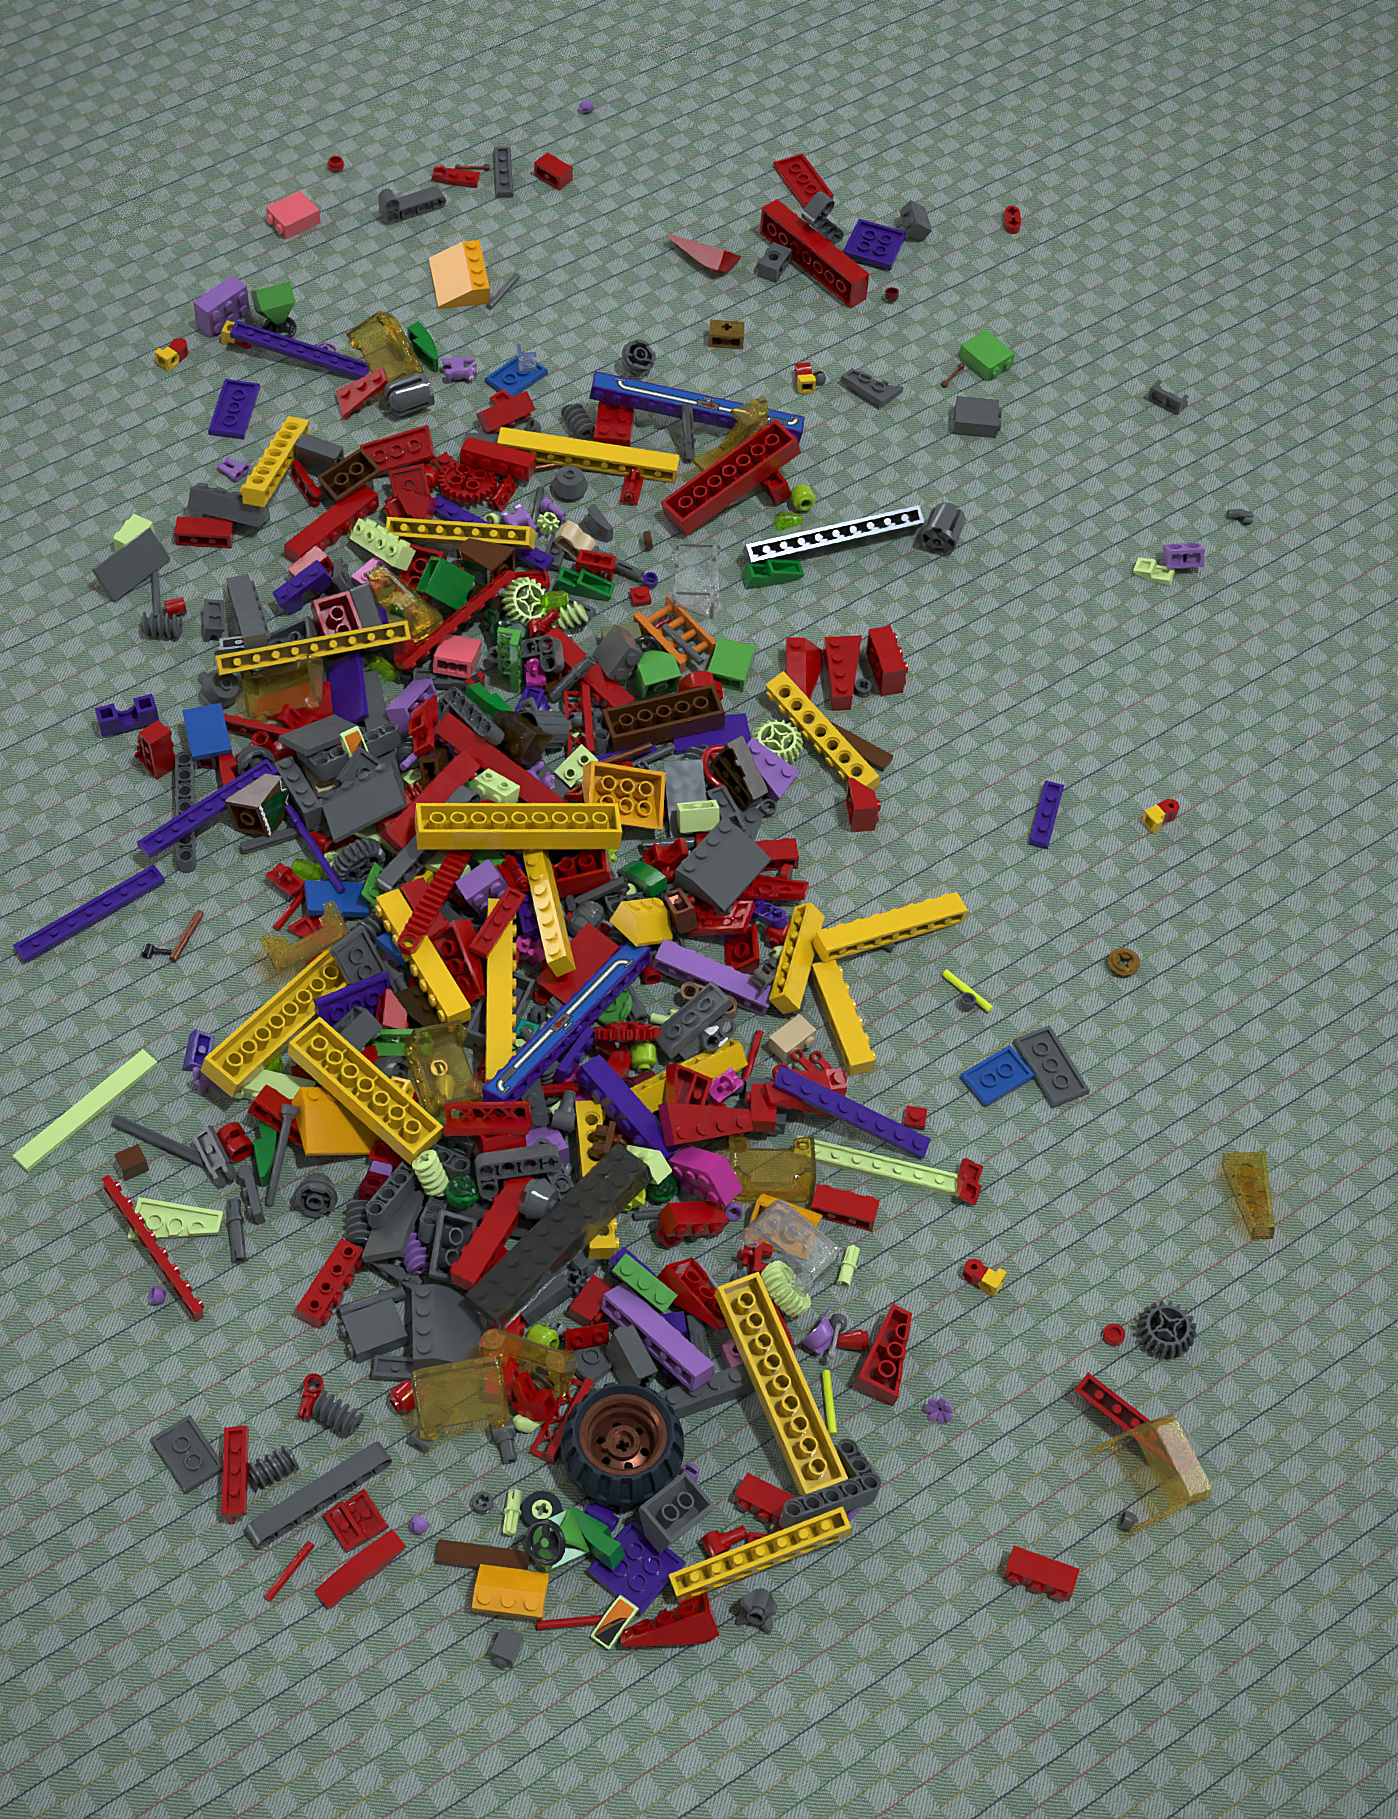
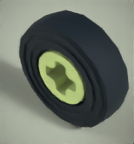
(536, 1501)

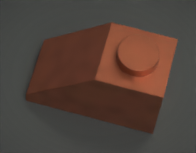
(680, 910)

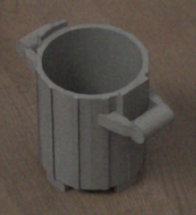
(550, 722)

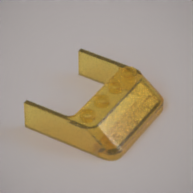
(750, 419)
(1171, 1463)

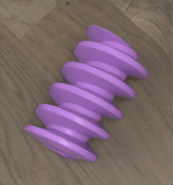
(415, 1255)

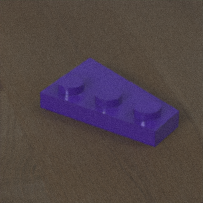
(575, 1055)

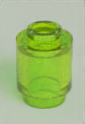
(554, 600)
(306, 869)

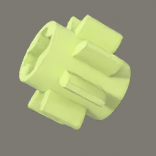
(547, 523)

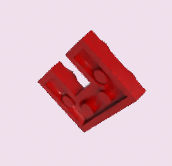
(714, 924)

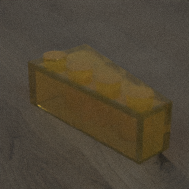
(1251, 1189)

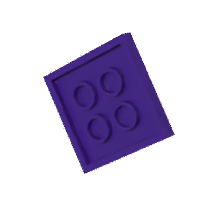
(874, 244)
(641, 1572)

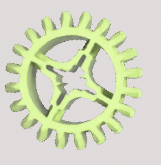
(529, 597)
(779, 738)
(779, 1285)

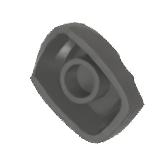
(586, 913)

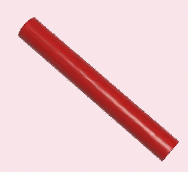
(290, 910)
(752, 1055)
(288, 1572)
(569, 1622)

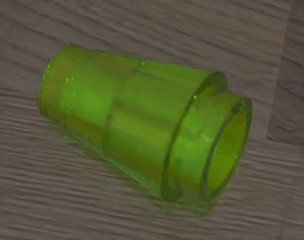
(787, 520)
(384, 667)

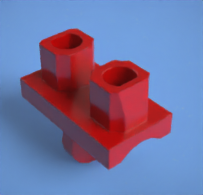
(286, 880)
(752, 1257)

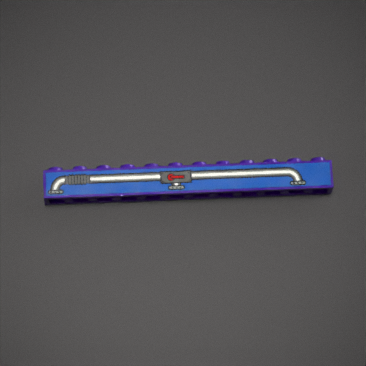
(668, 402)
(567, 1024)

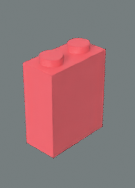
(293, 215)
(457, 656)

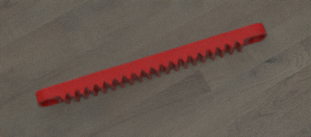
(435, 897)

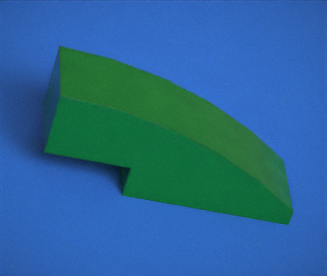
(423, 345)
(772, 572)
(583, 584)
(485, 701)
(644, 877)
(265, 1152)
(599, 1539)

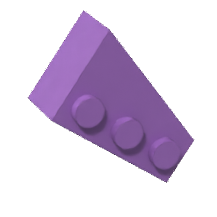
(402, 707)
(774, 770)

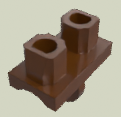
(606, 1133)

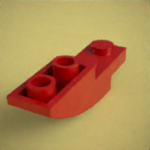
(422, 724)

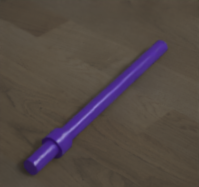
(297, 822)

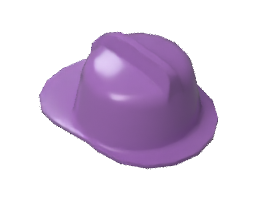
(820, 1336)

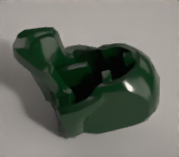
(494, 622)

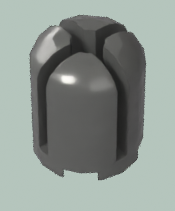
(408, 394)
(943, 528)

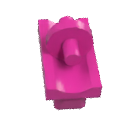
(534, 673)
(531, 951)
(724, 1086)

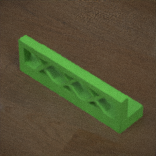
(513, 655)
(390, 1043)

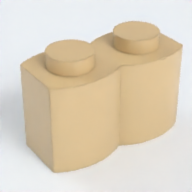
(572, 539)

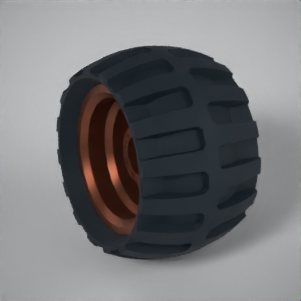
(633, 1409)

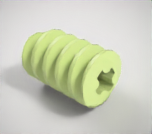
(570, 616)
(431, 1173)

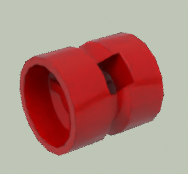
(235, 1142)

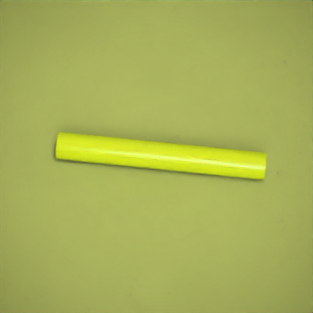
(964, 988)
(829, 1402)

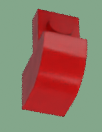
(699, 679)
(293, 719)
(661, 856)
(617, 1058)
(532, 1403)

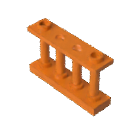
(682, 618)

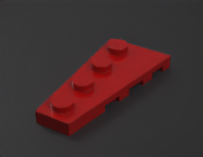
(775, 889)

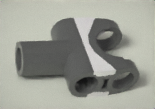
(709, 1039)

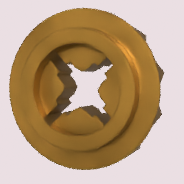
(1125, 955)

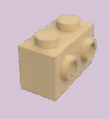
(793, 1035)

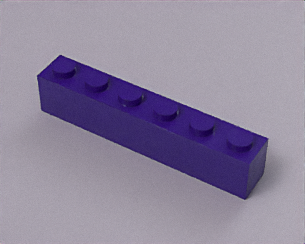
(624, 1106)

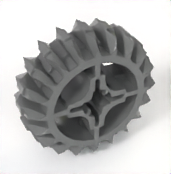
(357, 859)
(1168, 1322)

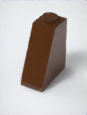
(432, 763)

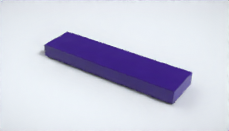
(1046, 815)

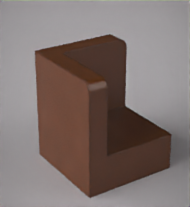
(132, 1162)

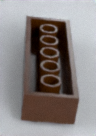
(664, 718)

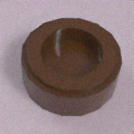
(648, 540)

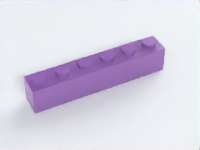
(692, 967)
(658, 1336)

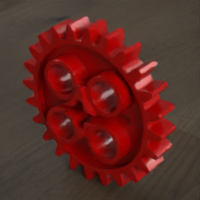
(477, 487)
(626, 1032)

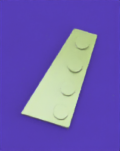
(177, 1220)

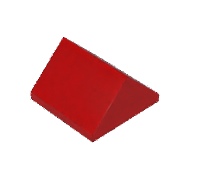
(743, 951)

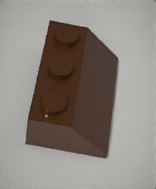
(348, 475)

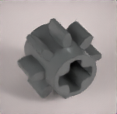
(574, 1277)

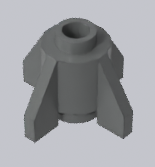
(758, 1609)

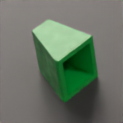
(445, 583)

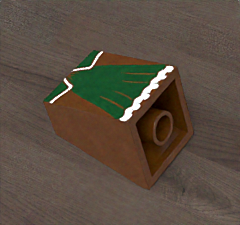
(485, 559)
(259, 805)

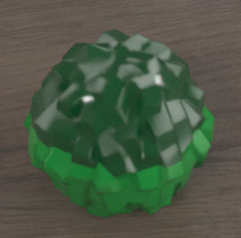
(664, 1190)
(462, 1191)

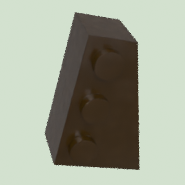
(521, 738)
(740, 773)
(418, 1007)

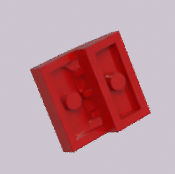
(356, 1520)

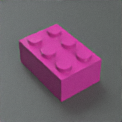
(705, 1175)

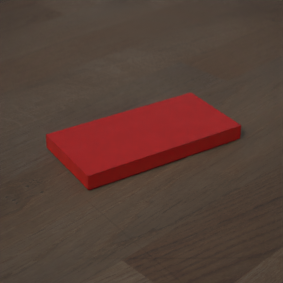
(801, 178)
(401, 449)
(590, 952)

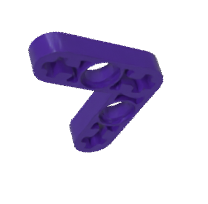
(768, 918)

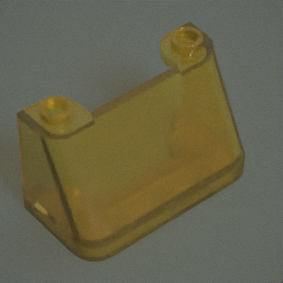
(385, 346)
(400, 594)
(291, 684)
(287, 956)
(441, 1067)
(772, 1171)
(508, 1344)
(459, 1395)

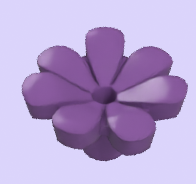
(939, 1409)

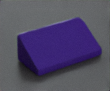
(198, 1047)

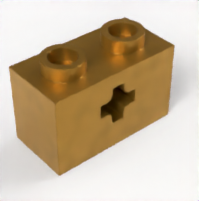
(726, 334)

